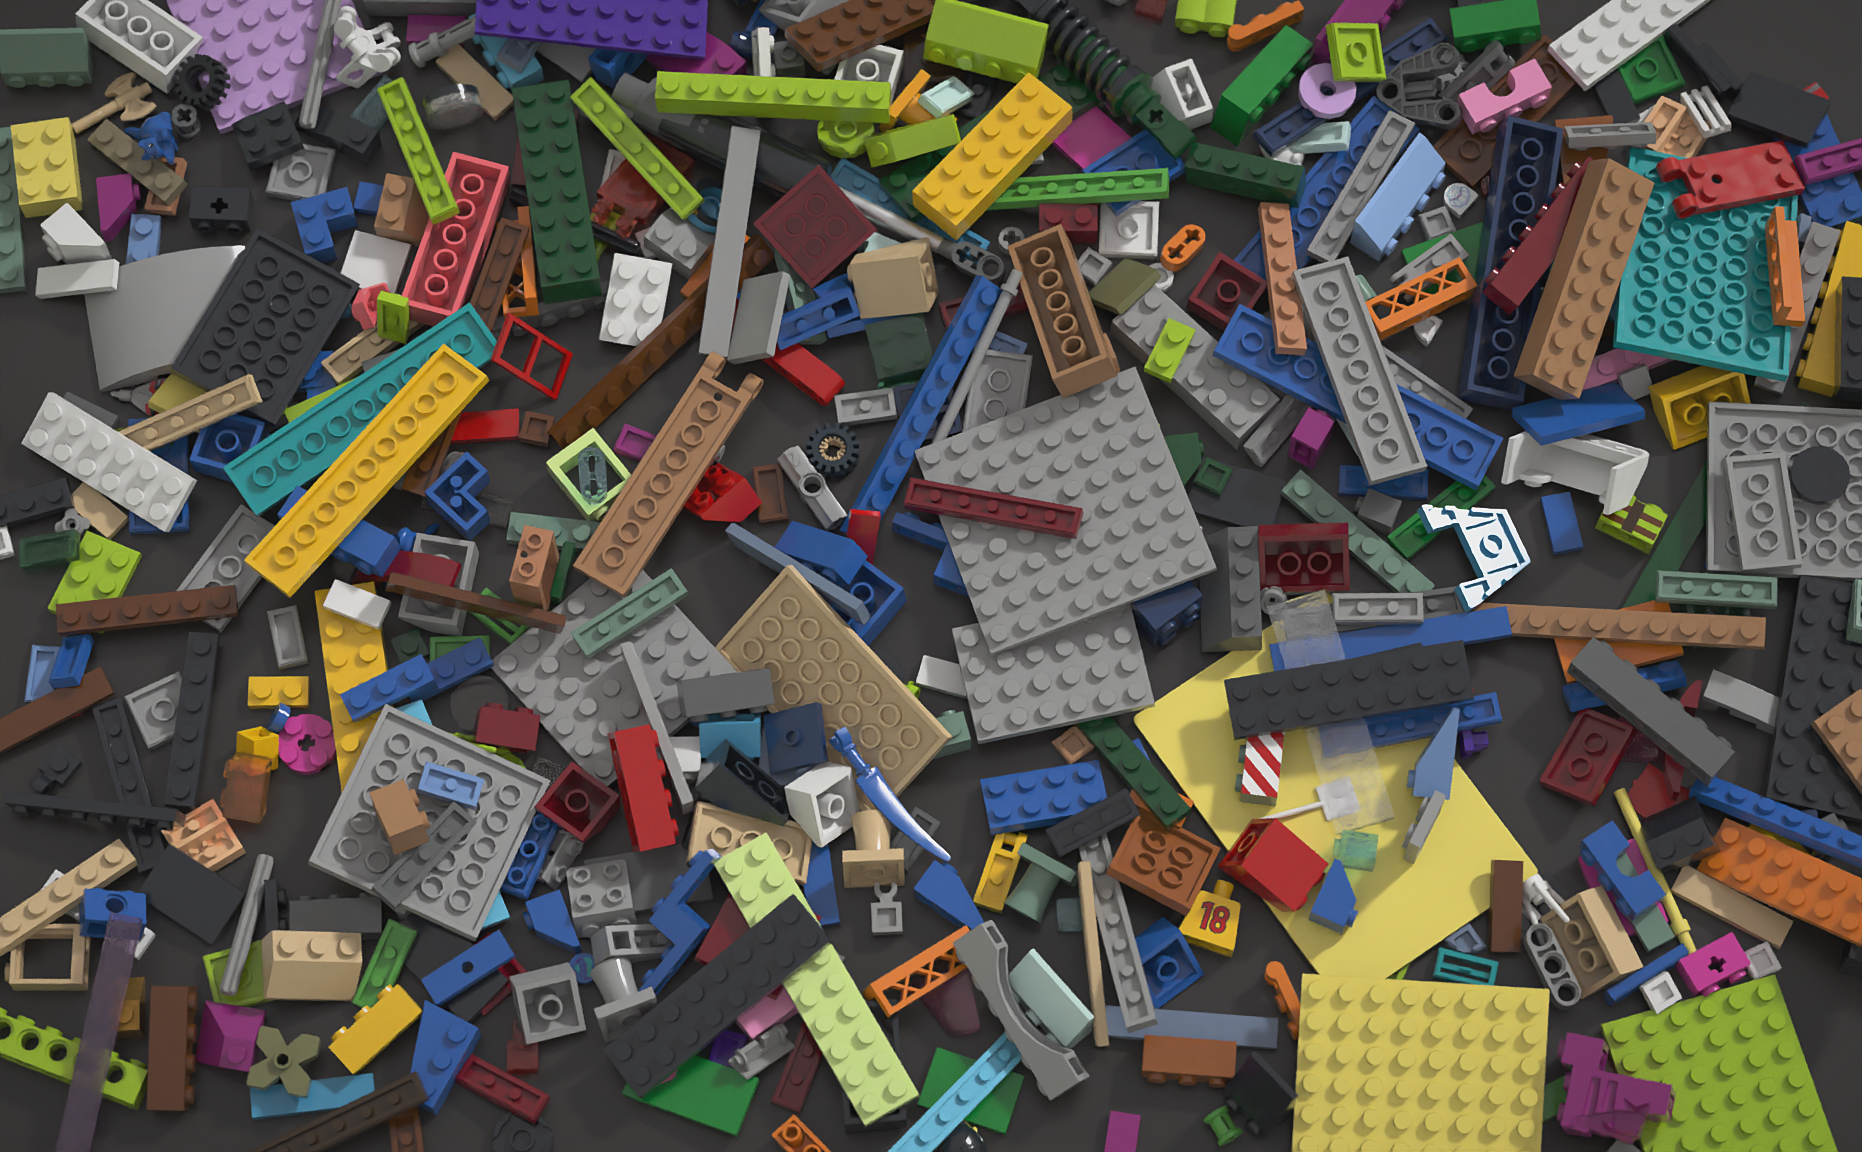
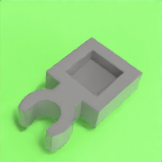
(886, 914)

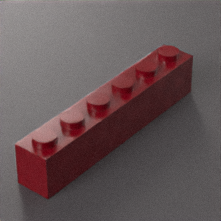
(1537, 246)

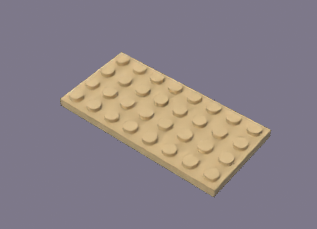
(824, 661)

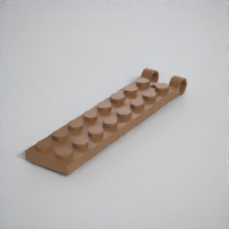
(665, 478)

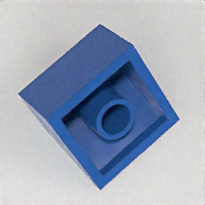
(1166, 961)

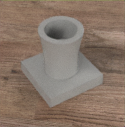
(623, 1001)

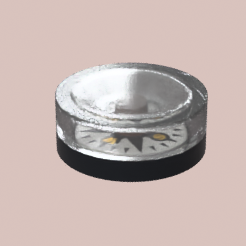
(452, 106)

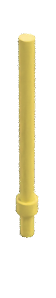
(1678, 925)

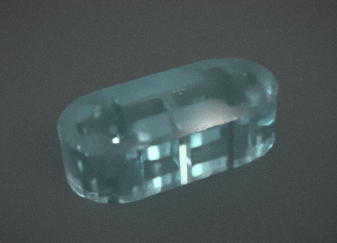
(586, 476)

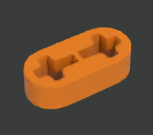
(1187, 251)

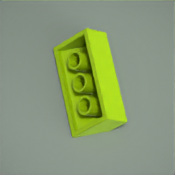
(985, 41)

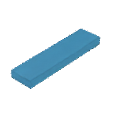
(323, 1096)

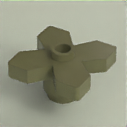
(298, 1053)

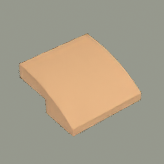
(1674, 130)
(206, 837)

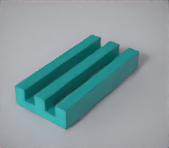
(1449, 978)

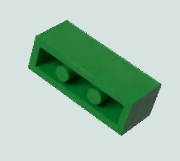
(1501, 20)

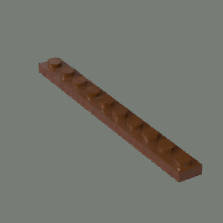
(487, 303)
(649, 354)

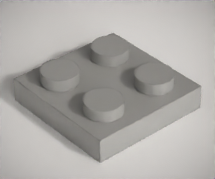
(1426, 819)

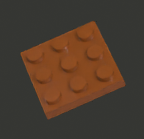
(1163, 862)

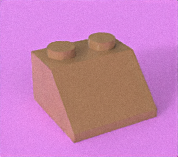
(401, 211)

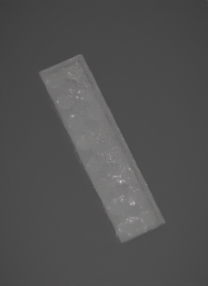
(1339, 750)

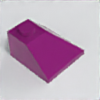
(229, 1036)

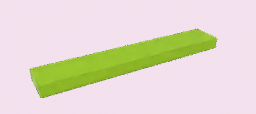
(637, 148)
(418, 151)

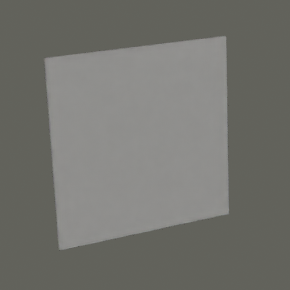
(1080, 452)

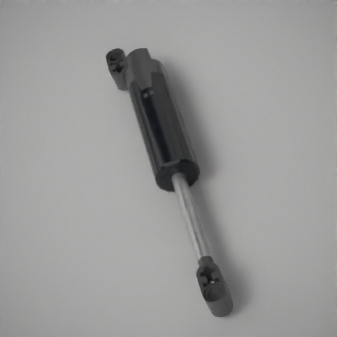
(777, 167)

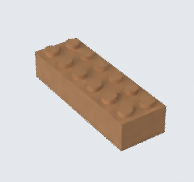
(1062, 311)

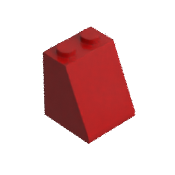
(1274, 864)

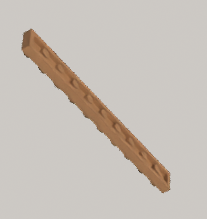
(1634, 626)

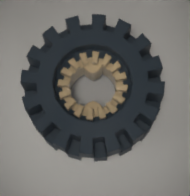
(818, 447)

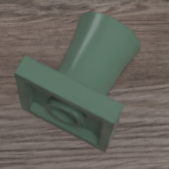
(1038, 883)

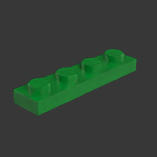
(1412, 535)

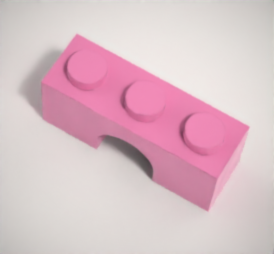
(1484, 110)

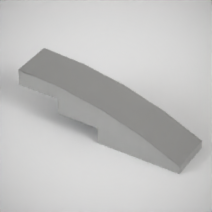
(1742, 700)

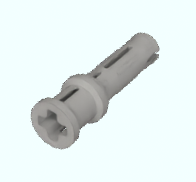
(439, 43)

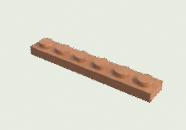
(1279, 265)

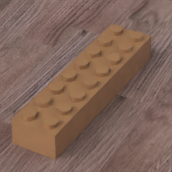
(1584, 279)

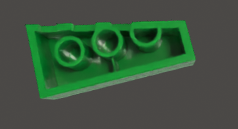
(1261, 84)

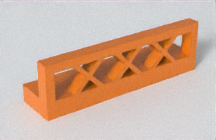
(1784, 270)
(527, 272)
(1428, 306)
(916, 966)

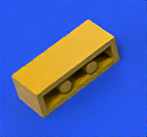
(375, 1028)

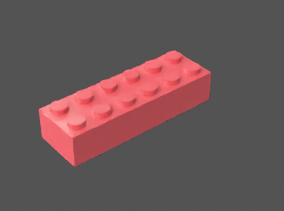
(456, 247)

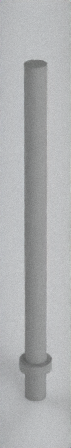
(1008, 291)

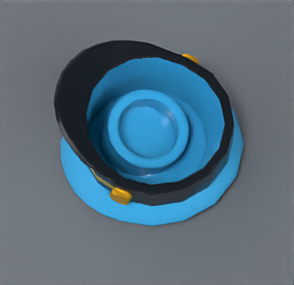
(706, 215)

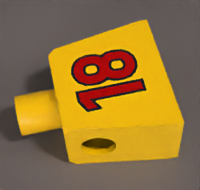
(1213, 920)

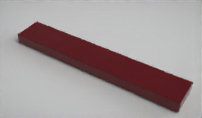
(993, 508)

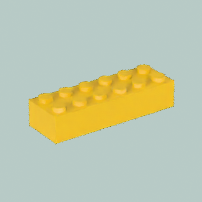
(992, 156)

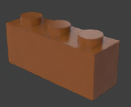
(1188, 1060)

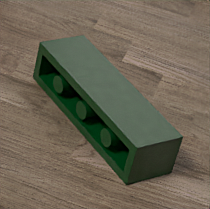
(1245, 174)

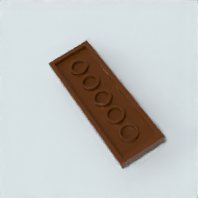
(855, 28)
(1470, 154)

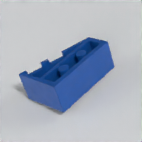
(441, 1052)

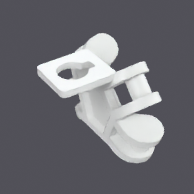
(367, 54)

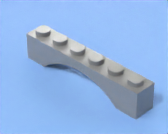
(986, 958)

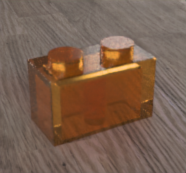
(246, 787)

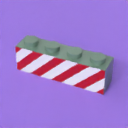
(1260, 770)

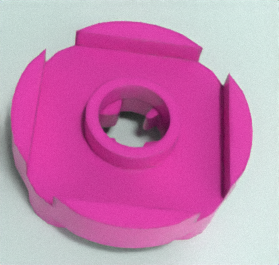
(317, 756)

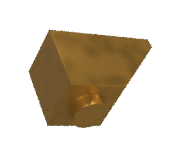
(133, 1011)

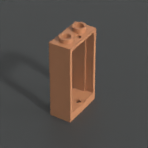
(534, 575)

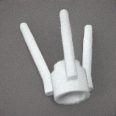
(1538, 891)

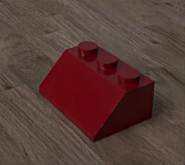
(1304, 557)

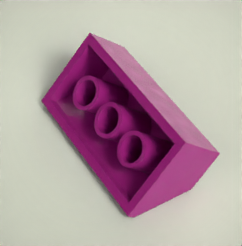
(1355, 12)

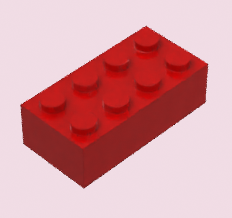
(642, 788)

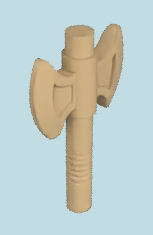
(126, 98)

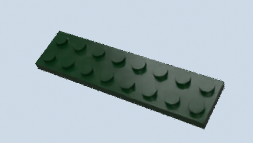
(901, 182)

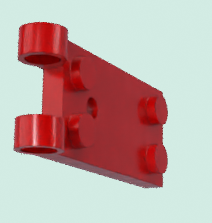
(1744, 175)

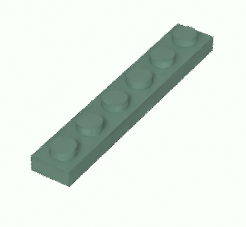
(11, 235)
(1363, 542)

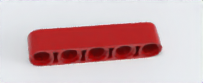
(804, 371)

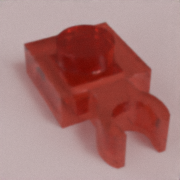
(521, 1057)

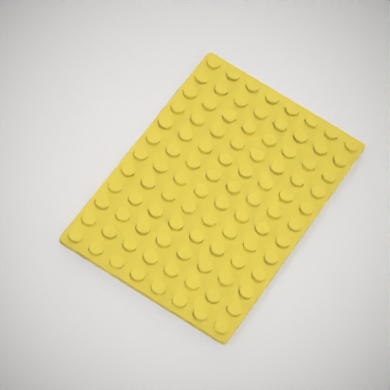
(1399, 904)

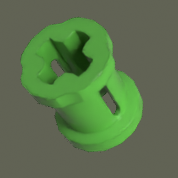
(1223, 1125)

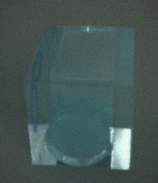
(1356, 850)

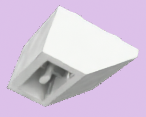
(1183, 94)

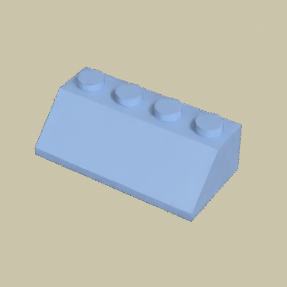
(1398, 199)

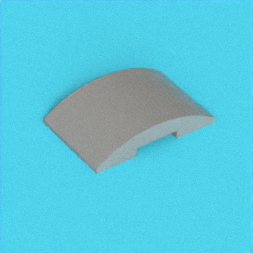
(153, 312)

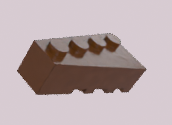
(171, 1047)

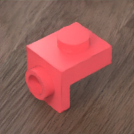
(365, 305)

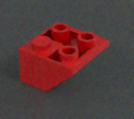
(722, 496)

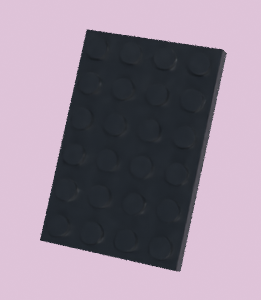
(266, 324)

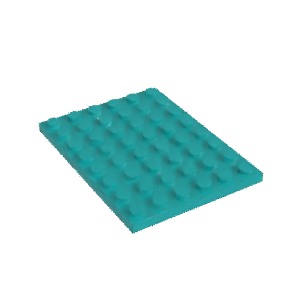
(1701, 283)

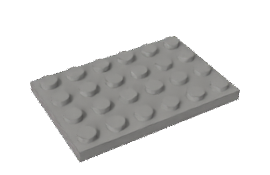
(1054, 679)

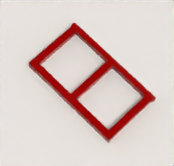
(524, 375)

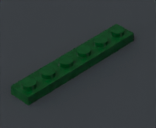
(1136, 770)

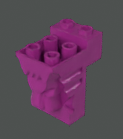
(1604, 1100)

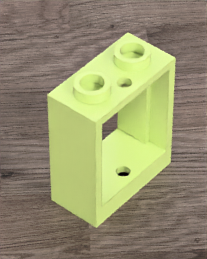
(568, 458)

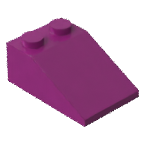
(718, 60)

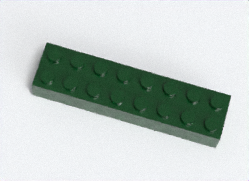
(556, 192)

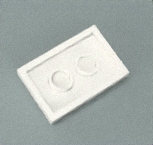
(634, 299)

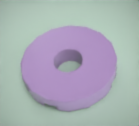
(1320, 104)

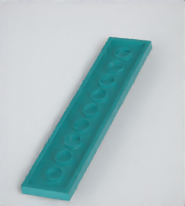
(324, 432)

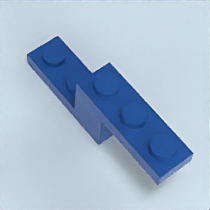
(832, 307)
(947, 572)
(417, 679)
(679, 921)

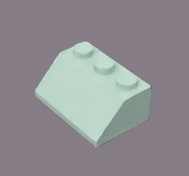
(1049, 1001)

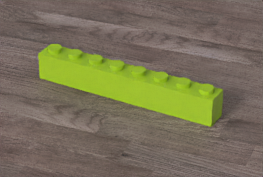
(773, 97)

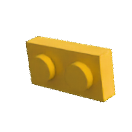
(270, 691)

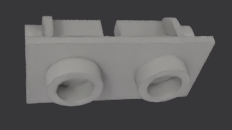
(555, 868)
(762, 1053)

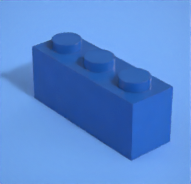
(822, 552)

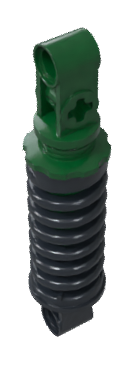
(1106, 73)

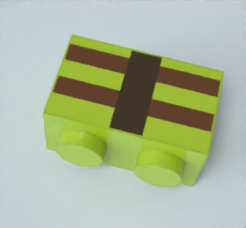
(1635, 524)

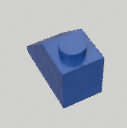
(1335, 901)
(551, 921)

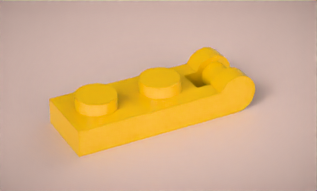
(999, 872)

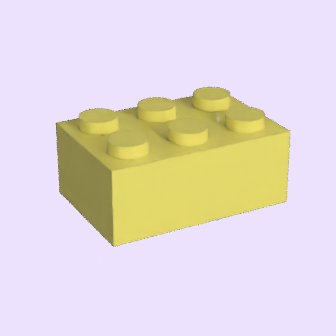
(46, 166)

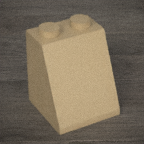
(894, 279)

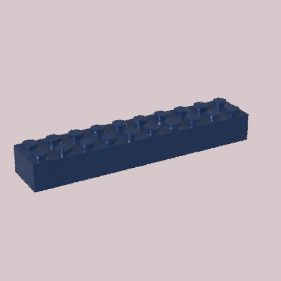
(1518, 187)

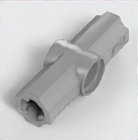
(802, 474)

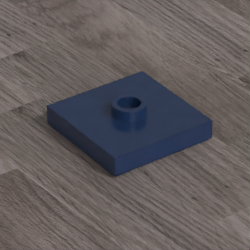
(795, 738)

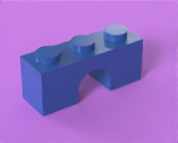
(1633, 894)

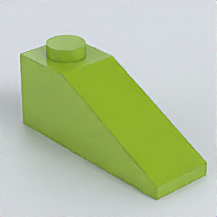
(912, 140)

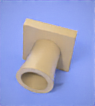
(873, 858)

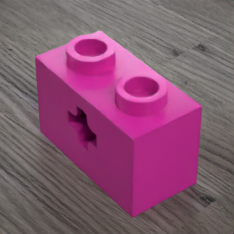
(1722, 952)

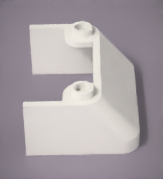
(1578, 462)

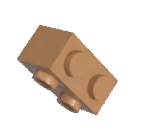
(399, 816)

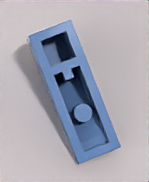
(1435, 764)

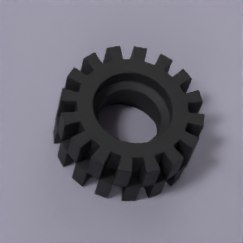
(215, 86)

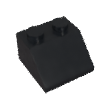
(1678, 836)

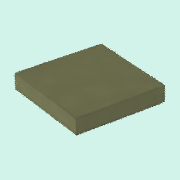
(1124, 286)

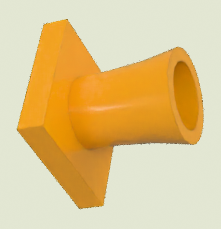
(906, 105)

